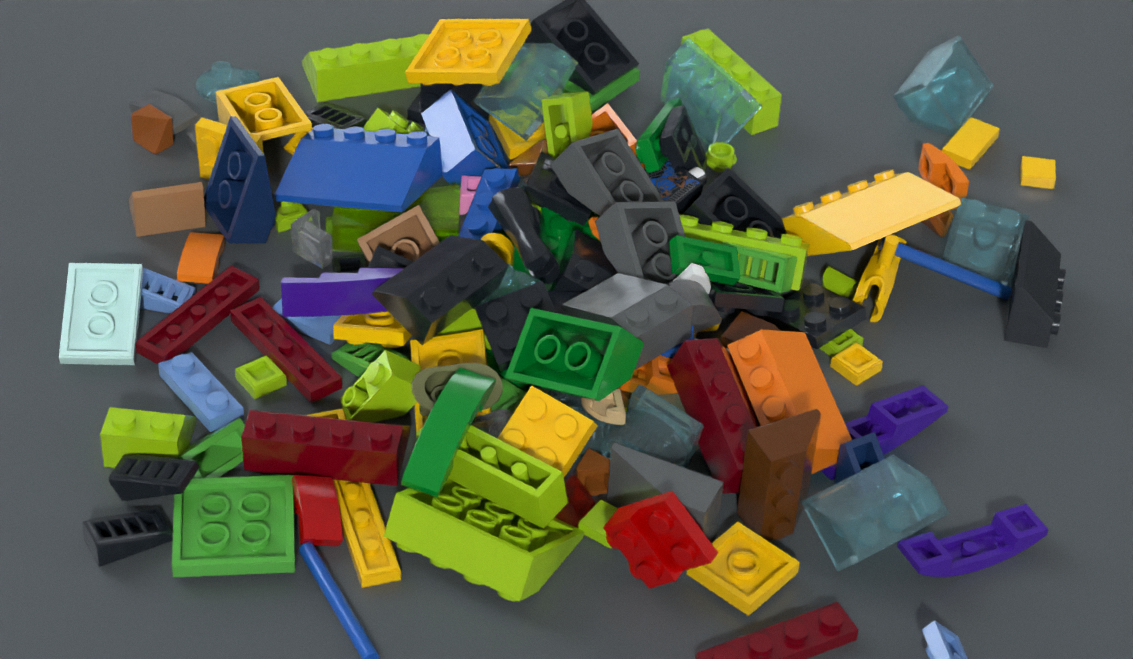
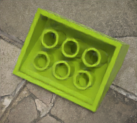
(480, 539)

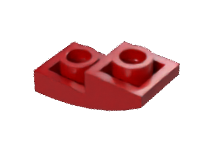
(317, 510)

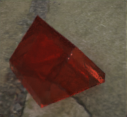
(578, 502)

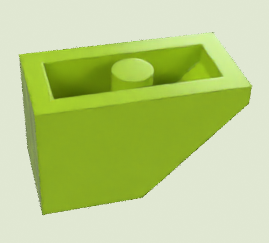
(566, 120)

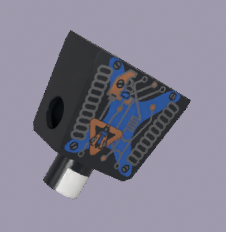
(679, 185)

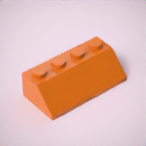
(787, 381)

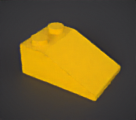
(263, 109)

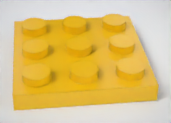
(468, 51)

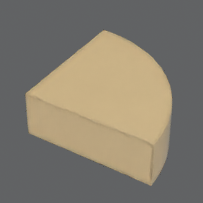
(607, 410)

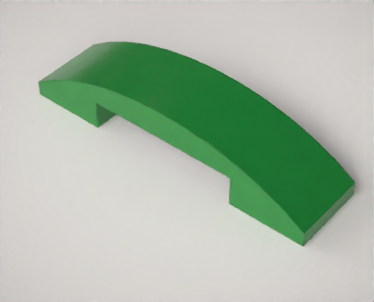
(445, 430)

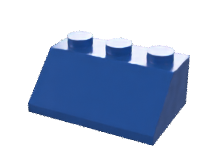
(465, 138)

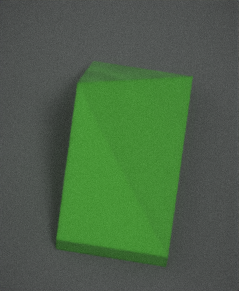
(217, 451)

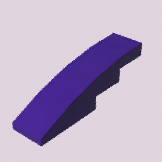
(334, 293)
(896, 420)

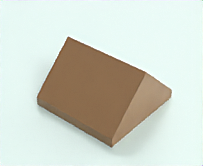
(167, 209)
(404, 235)

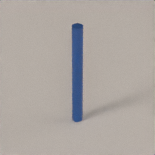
(951, 270)
(338, 602)

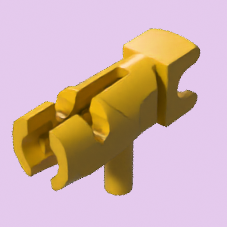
(880, 272)

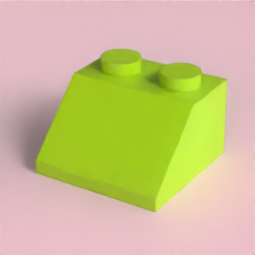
(144, 434)

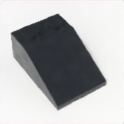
(588, 40)
(735, 203)
(582, 265)

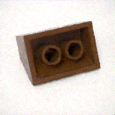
(777, 474)

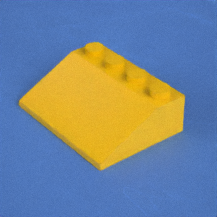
(867, 212)

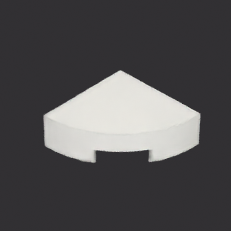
(695, 273)

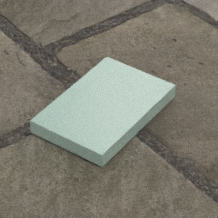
(101, 314)

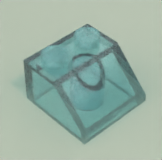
(985, 239)

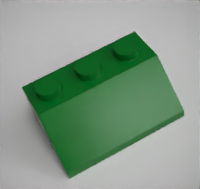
(573, 355)

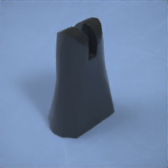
(527, 231)

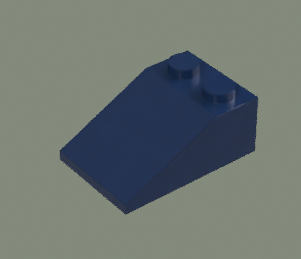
(240, 188)

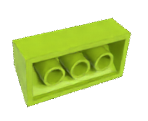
(361, 68)

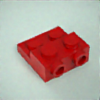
(658, 539)

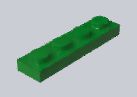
(648, 143)

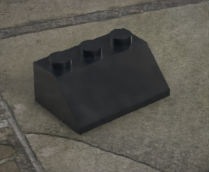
(442, 285)
(1035, 291)

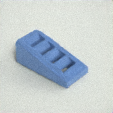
(155, 283)

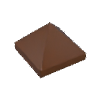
(940, 223)

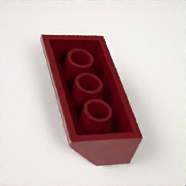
(718, 400)
(324, 447)

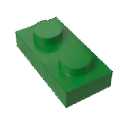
(717, 259)

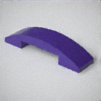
(975, 549)

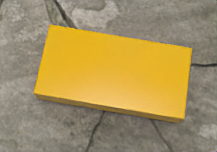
(971, 142)

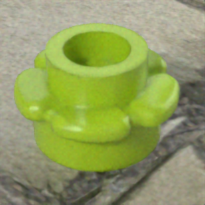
(720, 156)

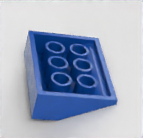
(361, 168)

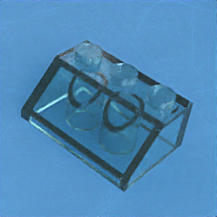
(533, 75)
(944, 88)
(710, 95)
(873, 510)

